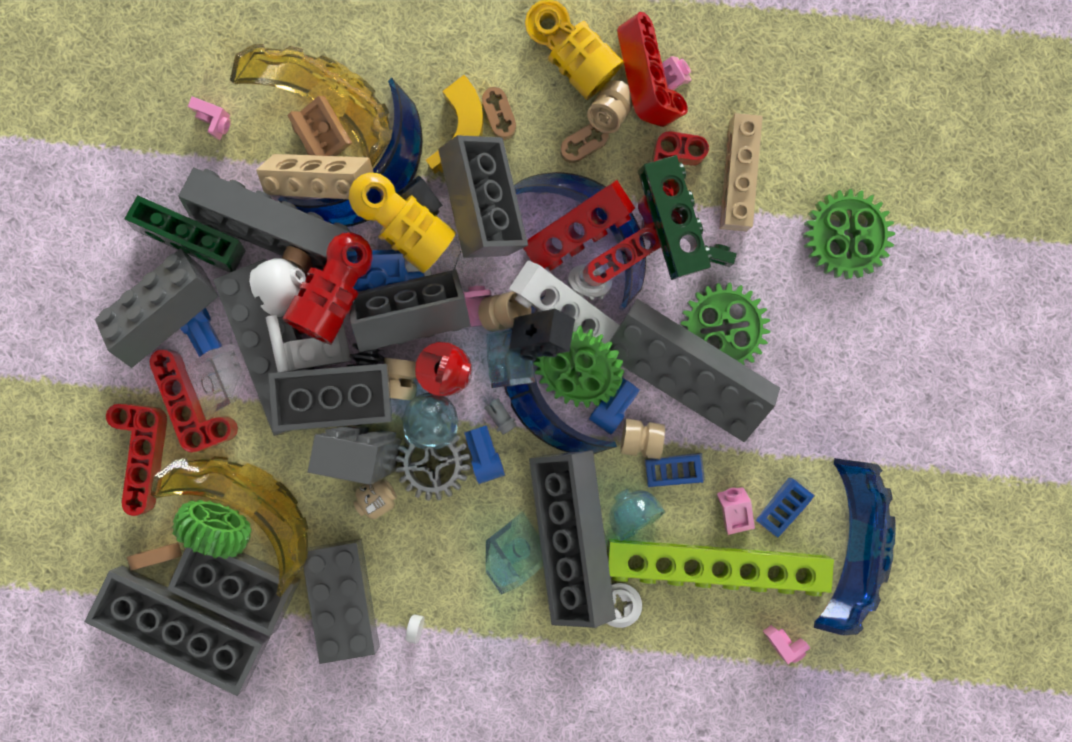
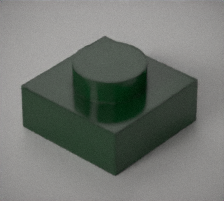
(722, 255)

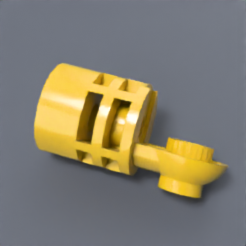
(573, 49)
(406, 223)

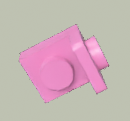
(676, 72)
(211, 114)
(473, 299)
(736, 510)
(781, 642)

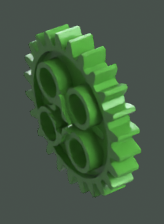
(873, 235)
(720, 303)
(584, 373)

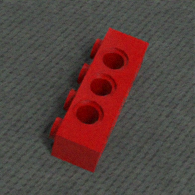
(611, 199)

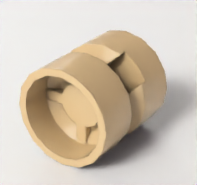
(610, 107)
(499, 311)
(403, 369)
(642, 438)

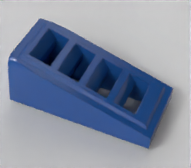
(699, 476)
(799, 506)

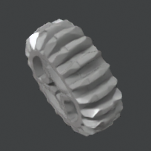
(434, 476)

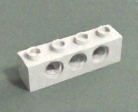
(535, 279)

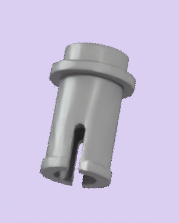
(500, 416)

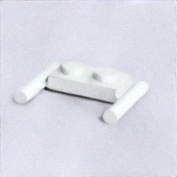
(306, 352)

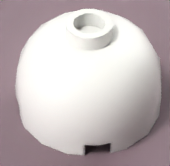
(276, 284)

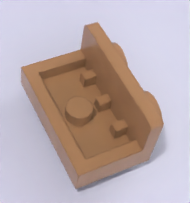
(319, 128)

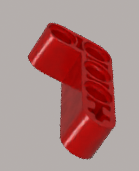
(646, 75)
(681, 142)
(629, 246)
(187, 397)
(137, 458)

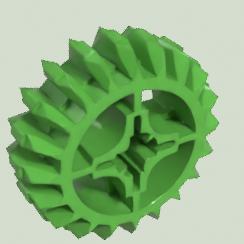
(211, 529)

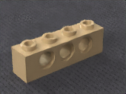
(741, 172)
(311, 175)

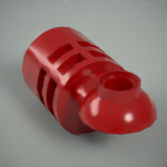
(330, 292)
(443, 369)

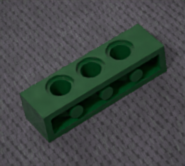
(185, 233)
(669, 233)

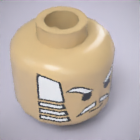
(375, 499)

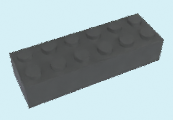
(257, 216)
(251, 330)
(693, 371)
(354, 454)
(572, 539)
(177, 630)

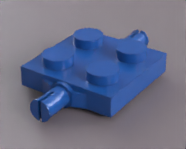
(386, 269)

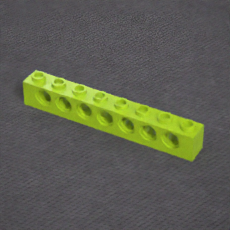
(817, 580)

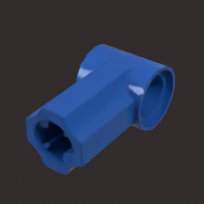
(201, 333)
(610, 414)
(485, 460)

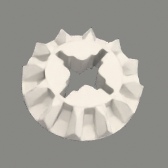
(580, 286)
(631, 610)

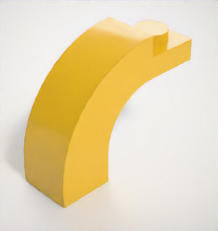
(467, 106)

